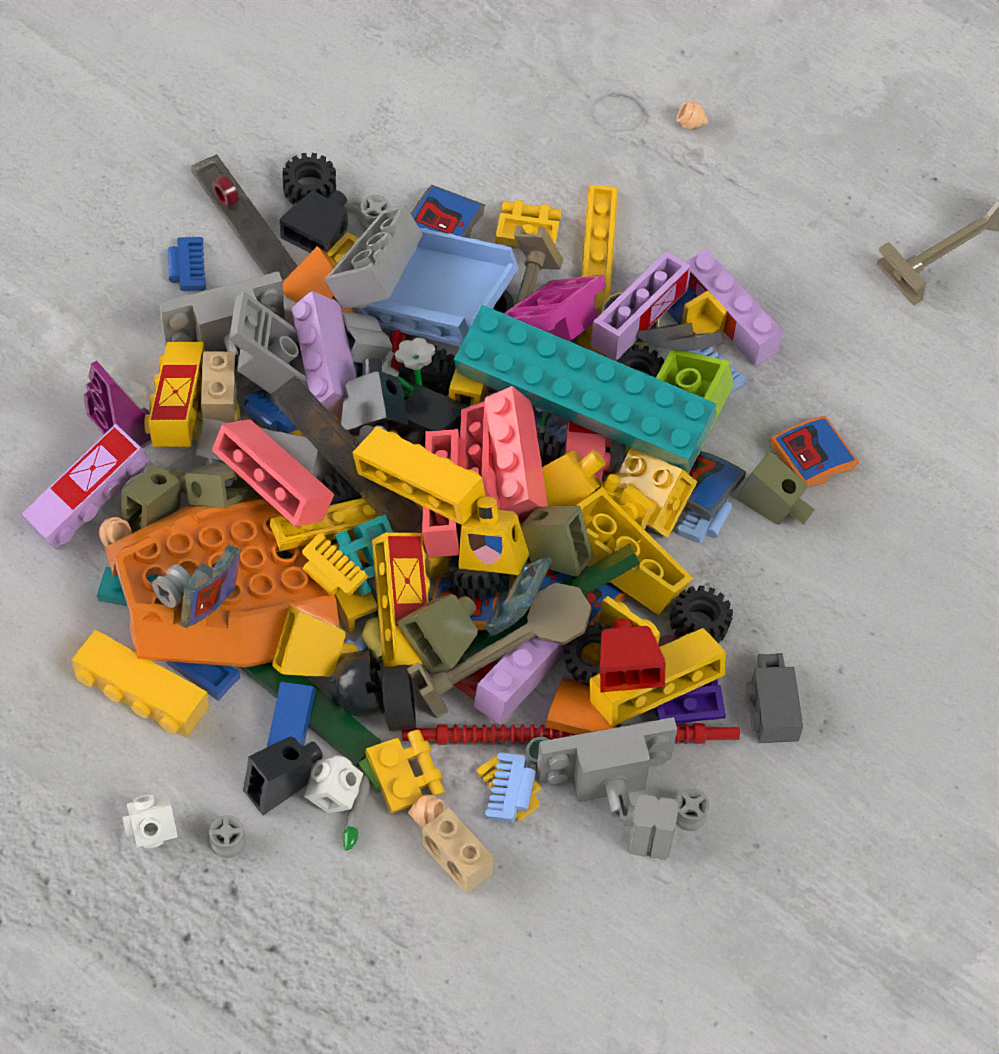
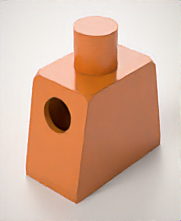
(310, 277)

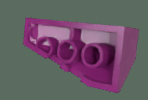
(111, 405)

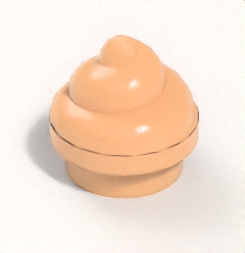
(691, 115)
(113, 530)
(426, 809)

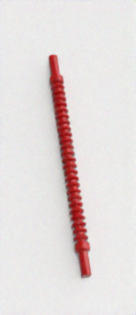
(442, 734)

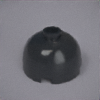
(358, 684)

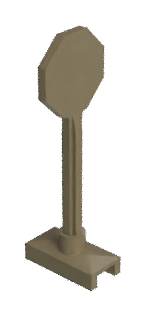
(540, 255)
(906, 272)
(554, 616)

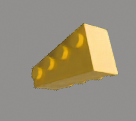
(657, 577)

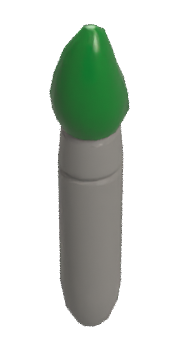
(351, 834)

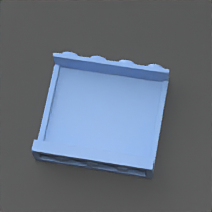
(445, 287)

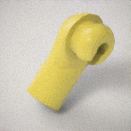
(372, 637)

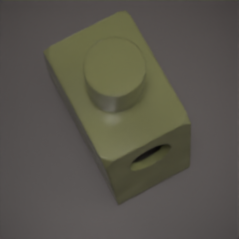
(207, 486)
(775, 491)
(151, 497)
(561, 536)
(441, 631)

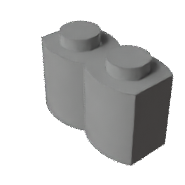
(365, 337)

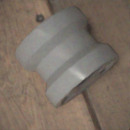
(373, 206)
(171, 587)
(692, 801)
(226, 828)

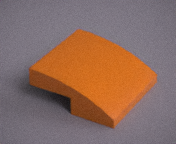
(573, 711)

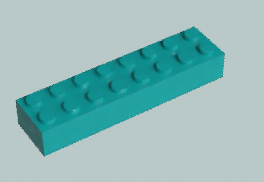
(586, 388)

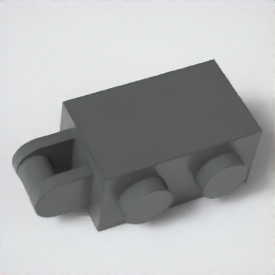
(775, 701)

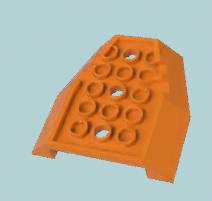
(253, 616)

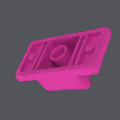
(561, 306)

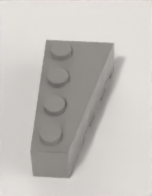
(375, 260)
(297, 446)

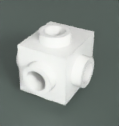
(334, 784)
(150, 821)

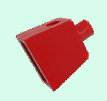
(630, 658)

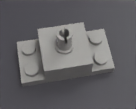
(209, 313)
(267, 346)
(607, 760)

